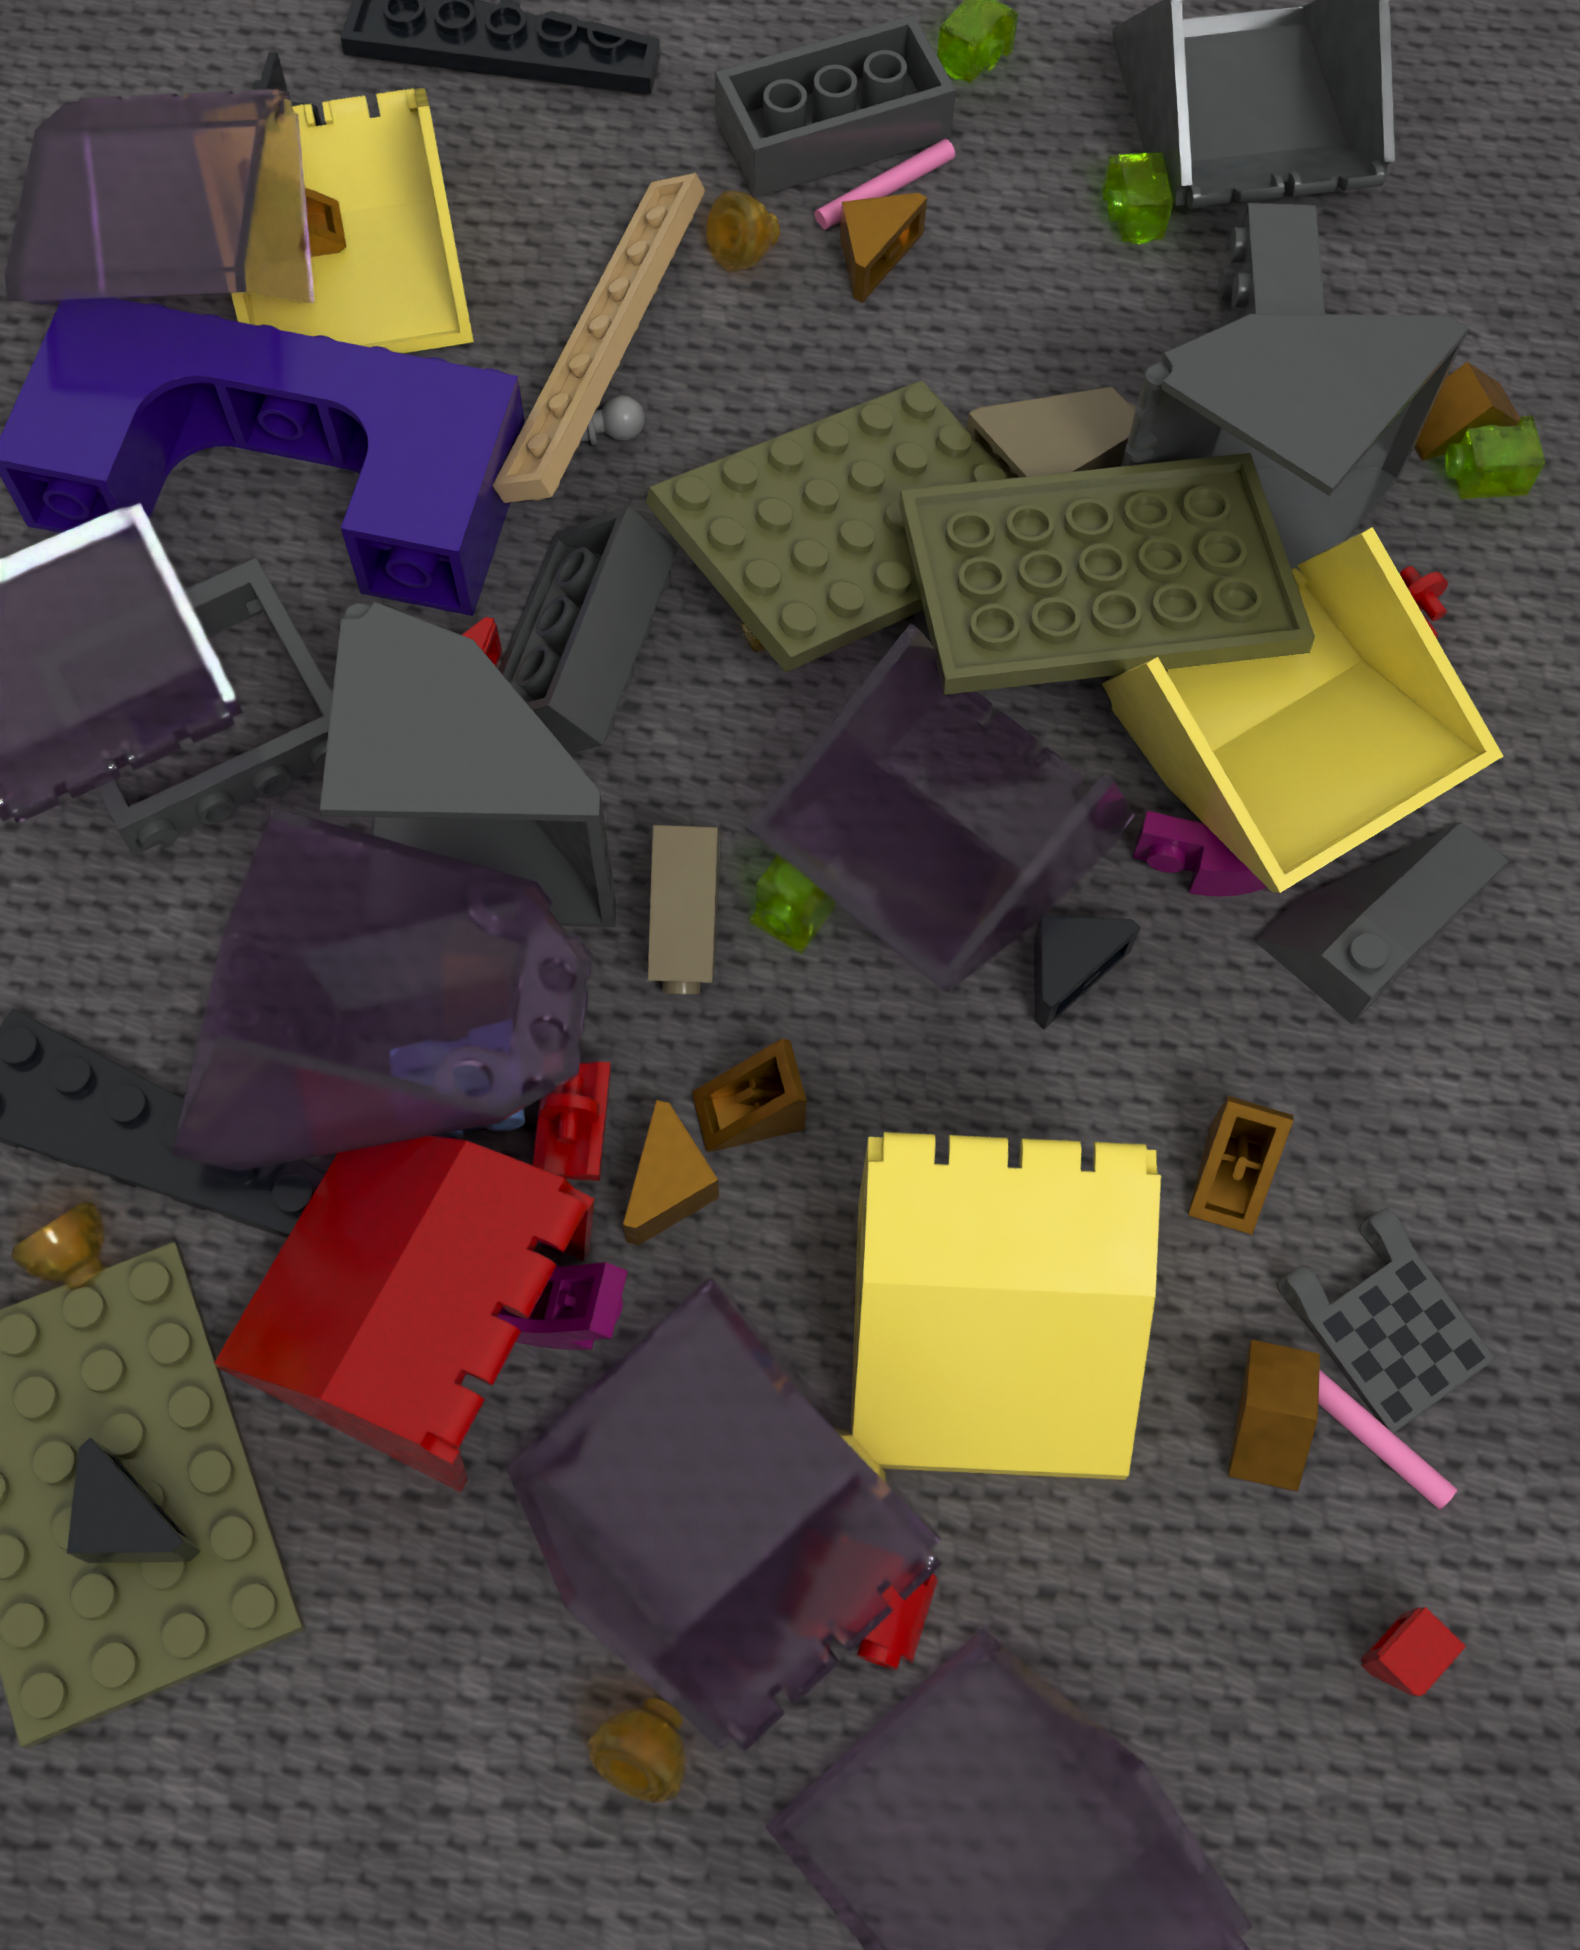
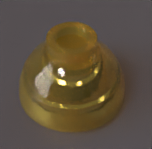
(740, 230)
(65, 1247)
(641, 1751)

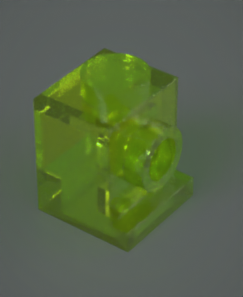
(976, 38)
(1138, 196)
(1496, 460)
(790, 905)

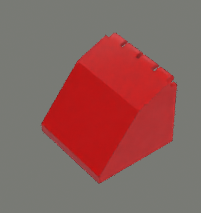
(400, 1292)

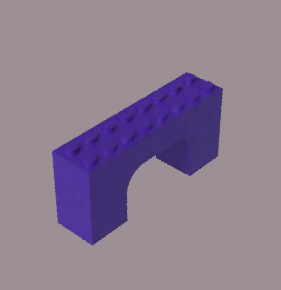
(143, 386)

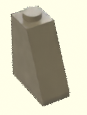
(1055, 432)
(684, 907)

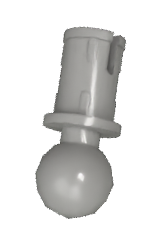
(620, 419)

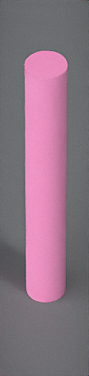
(889, 180)
(1384, 1443)

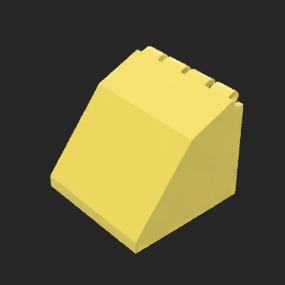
(400, 264)
(1316, 746)
(1003, 1305)

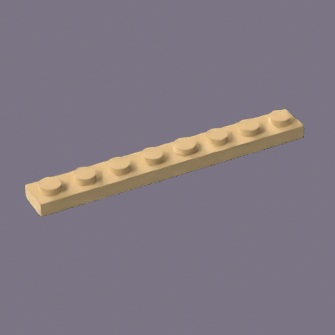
(599, 341)

